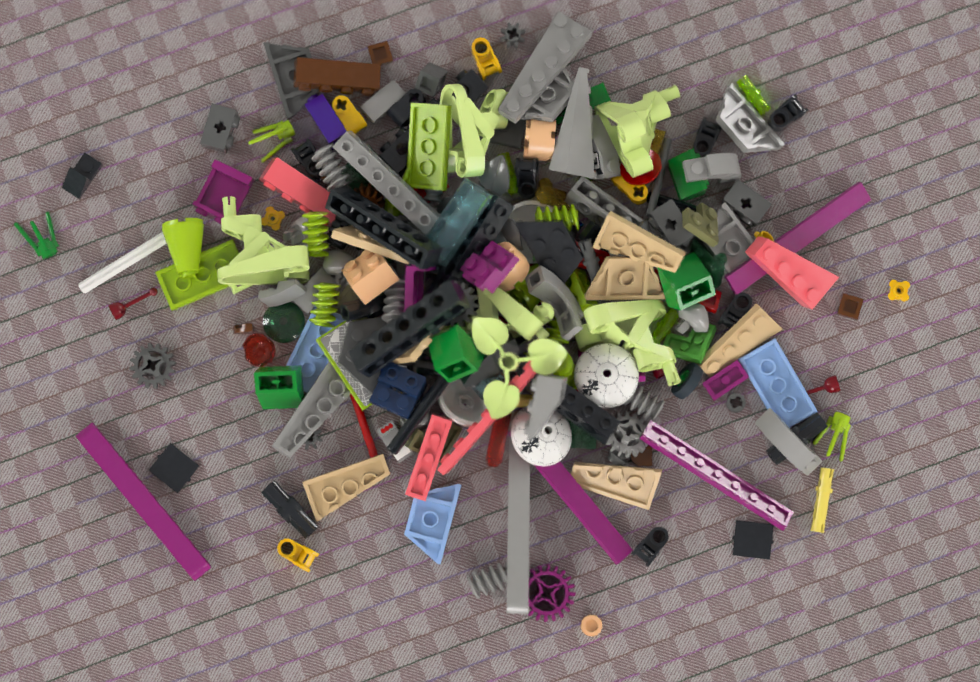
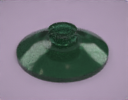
(289, 331)

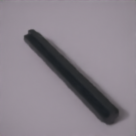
(417, 415)

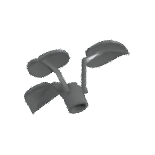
(497, 179)

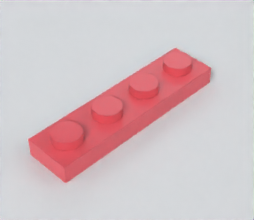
(428, 457)

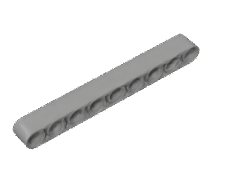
(518, 533)

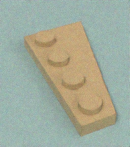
(630, 240)
(743, 337)
(621, 483)
(339, 486)

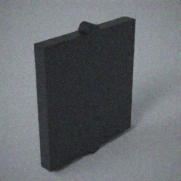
(174, 468)
(752, 539)

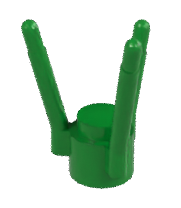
(46, 247)

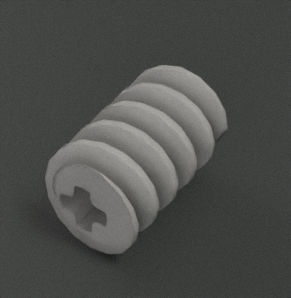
(330, 167)
(394, 301)
(645, 404)
(488, 580)

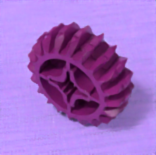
(562, 583)

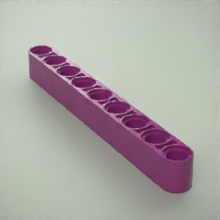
(143, 501)

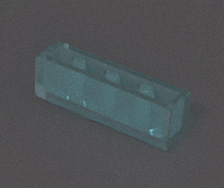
(458, 218)

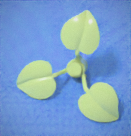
(544, 357)

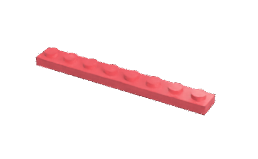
(476, 430)

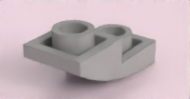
(380, 102)
(285, 292)
(305, 300)

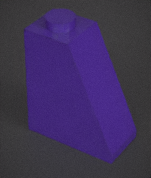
(325, 118)

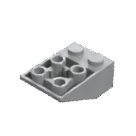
(548, 395)

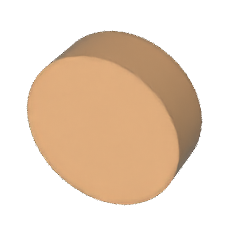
(591, 625)

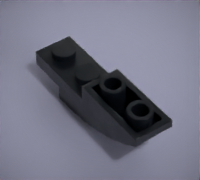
(490, 365)

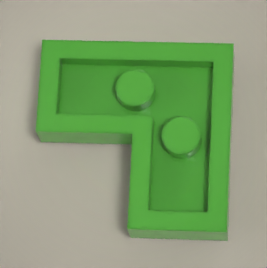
(692, 347)

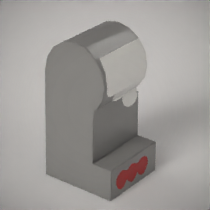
(387, 434)

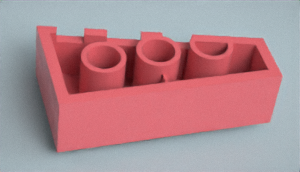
(296, 187)
(795, 274)

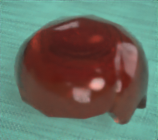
(259, 350)

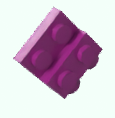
(489, 268)

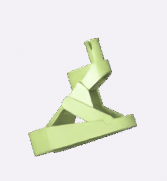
(636, 127)
(468, 155)
(259, 261)
(519, 318)
(629, 322)

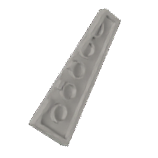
(550, 57)
(314, 409)

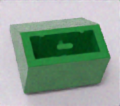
(684, 190)
(688, 284)
(454, 353)
(279, 386)

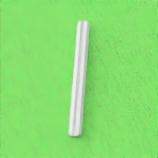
(122, 263)

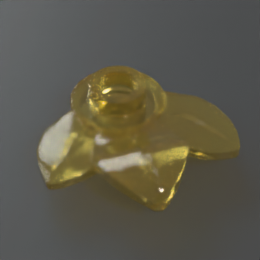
(549, 195)

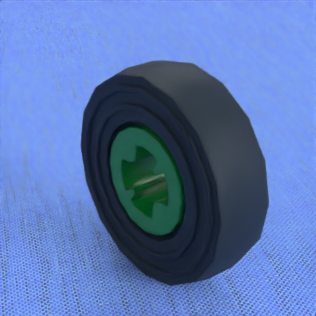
(690, 378)

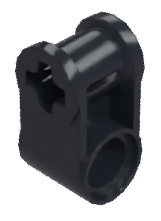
(400, 110)
(789, 111)
(707, 135)
(304, 156)
(527, 173)
(734, 312)
(650, 546)

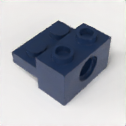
(398, 390)

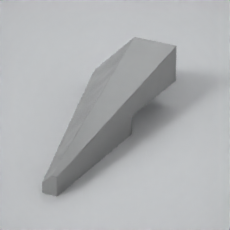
(574, 146)

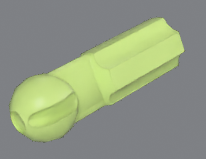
(544, 312)

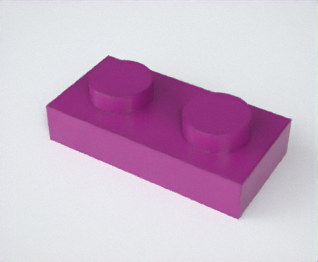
(725, 380)

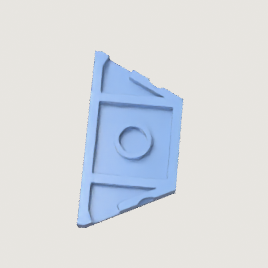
(431, 520)

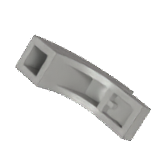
(713, 166)
(552, 290)
(787, 442)

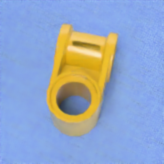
(486, 62)
(350, 117)
(629, 190)
(298, 554)

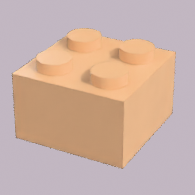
(369, 275)

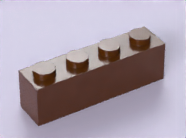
(336, 76)

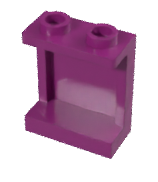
(222, 183)
(414, 285)

